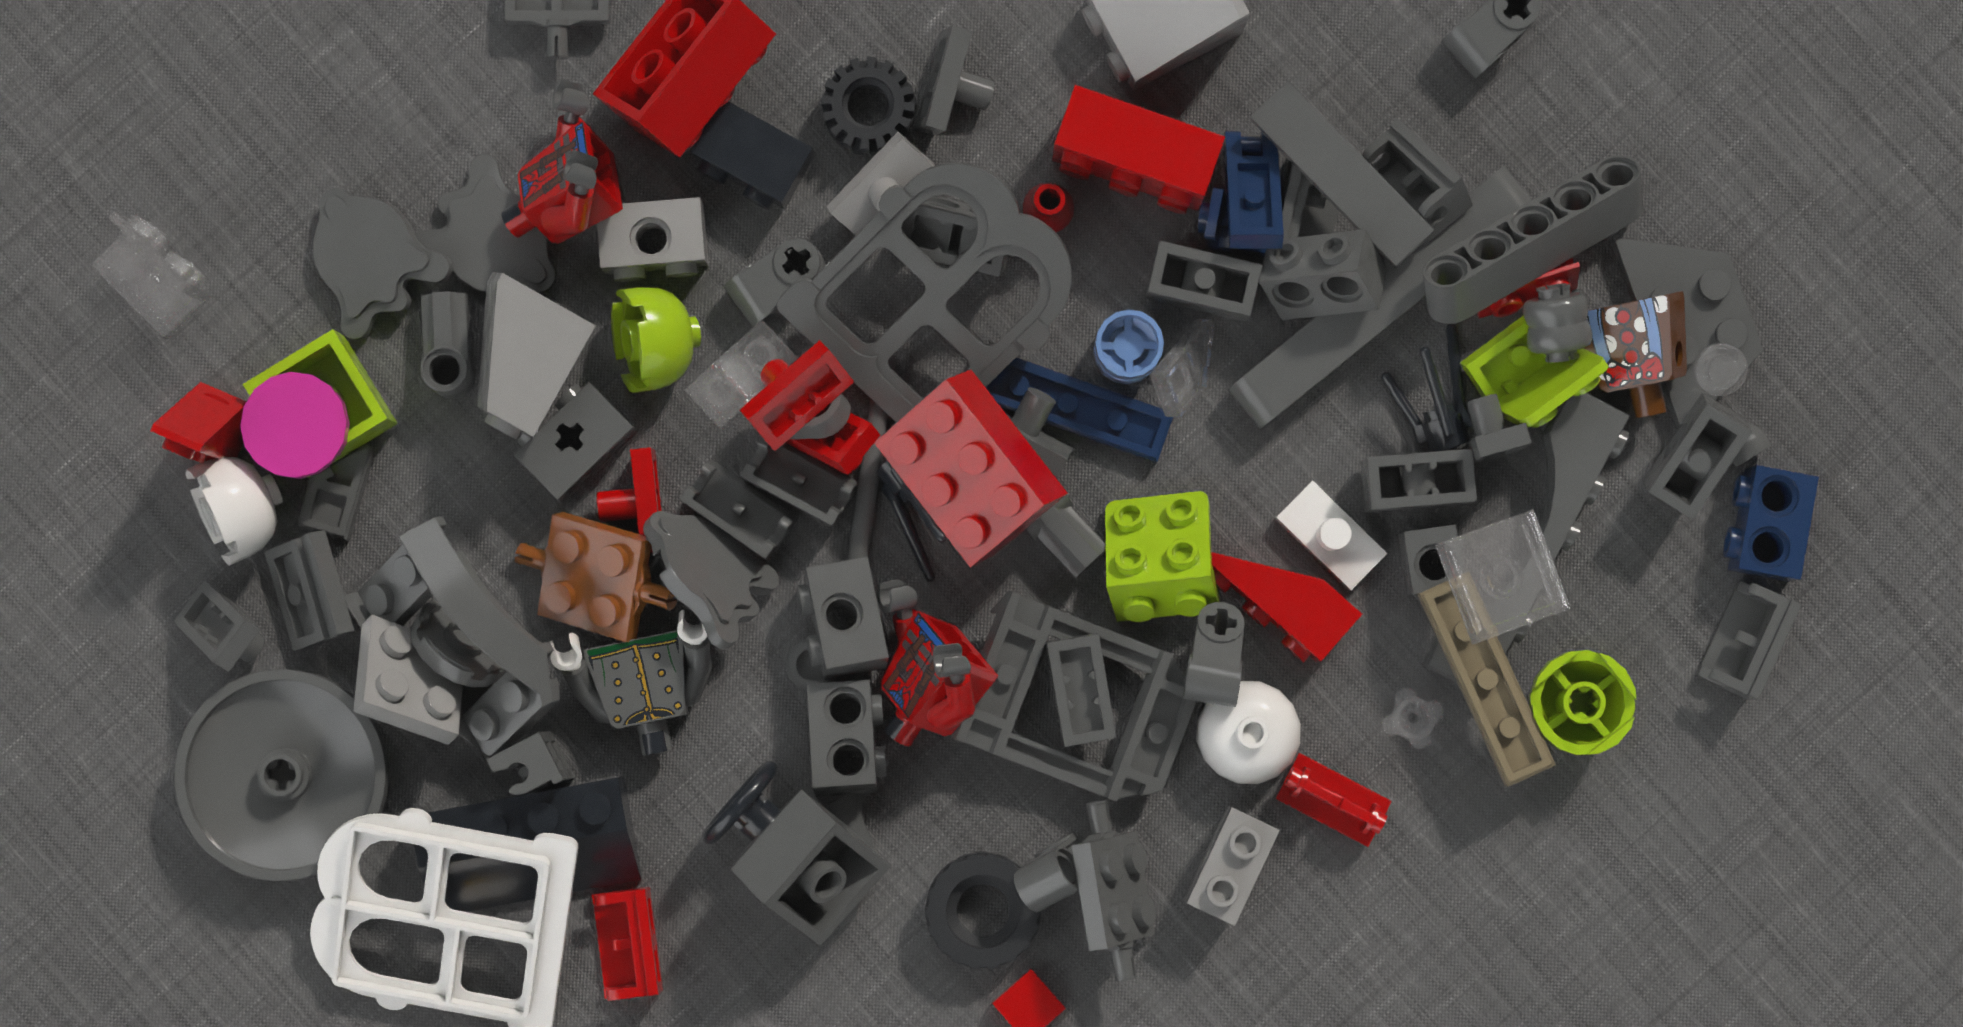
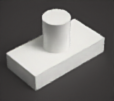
(1331, 536)

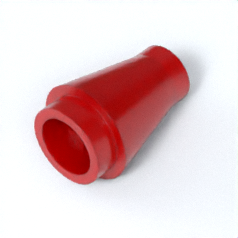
(1054, 218)

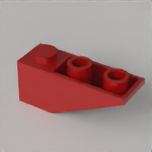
(203, 425)
(1297, 604)

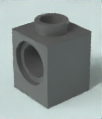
(1413, 546)

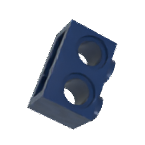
(1786, 527)

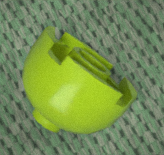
(653, 336)
(1583, 702)

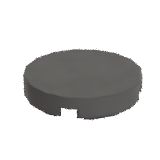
(450, 650)

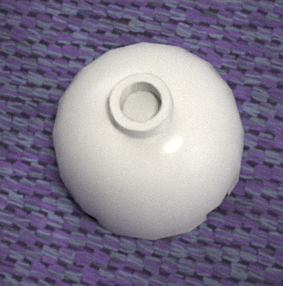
(235, 505)
(1251, 739)

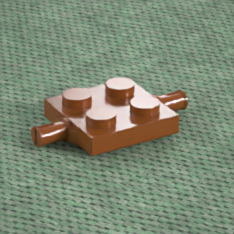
(595, 576)

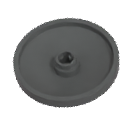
(277, 771)

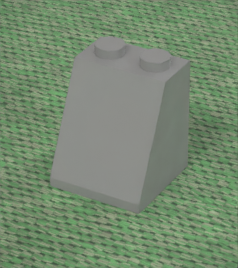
(1161, 34)
(525, 354)

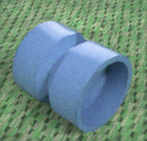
(1128, 346)

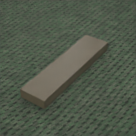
(1489, 691)

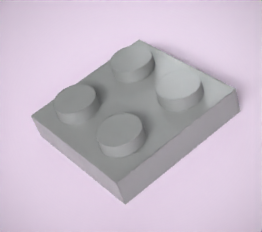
(401, 687)

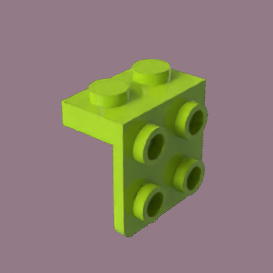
(1524, 381)
(1159, 556)

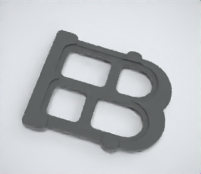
(999, 233)

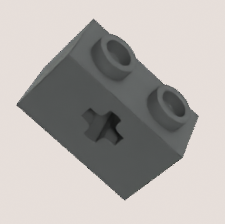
(569, 468)
(1418, 480)

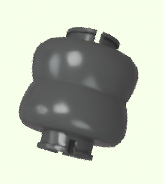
(1557, 322)

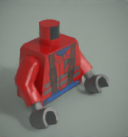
(569, 181)
(934, 671)

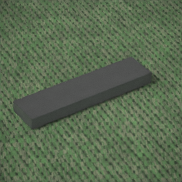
(1341, 174)

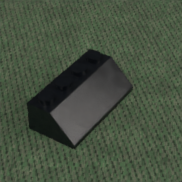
(591, 813)

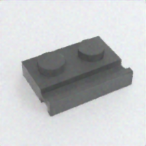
(309, 590)

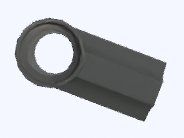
(446, 339)
(1067, 537)

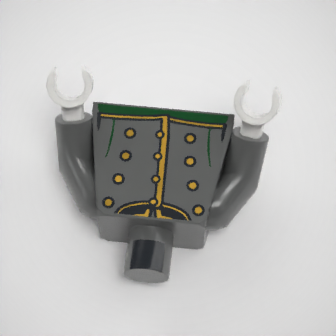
(640, 680)

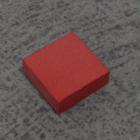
(1028, 1002)

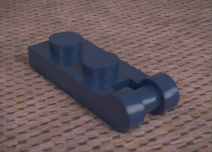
(1253, 192)

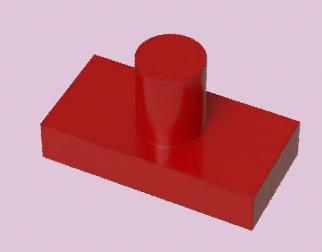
(795, 393)
(843, 449)
(638, 501)

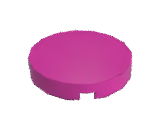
(294, 425)

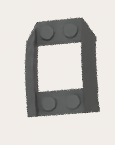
(430, 568)
(1152, 729)

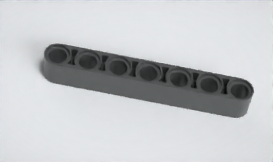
(1334, 338)

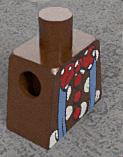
(1642, 347)

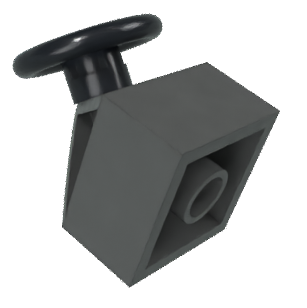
(798, 856)

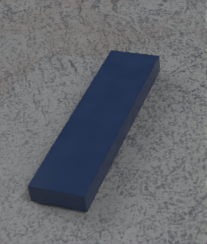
(1086, 409)

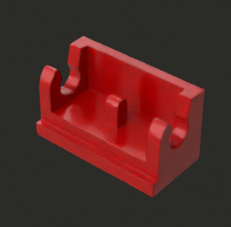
(627, 943)

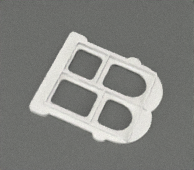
(351, 902)

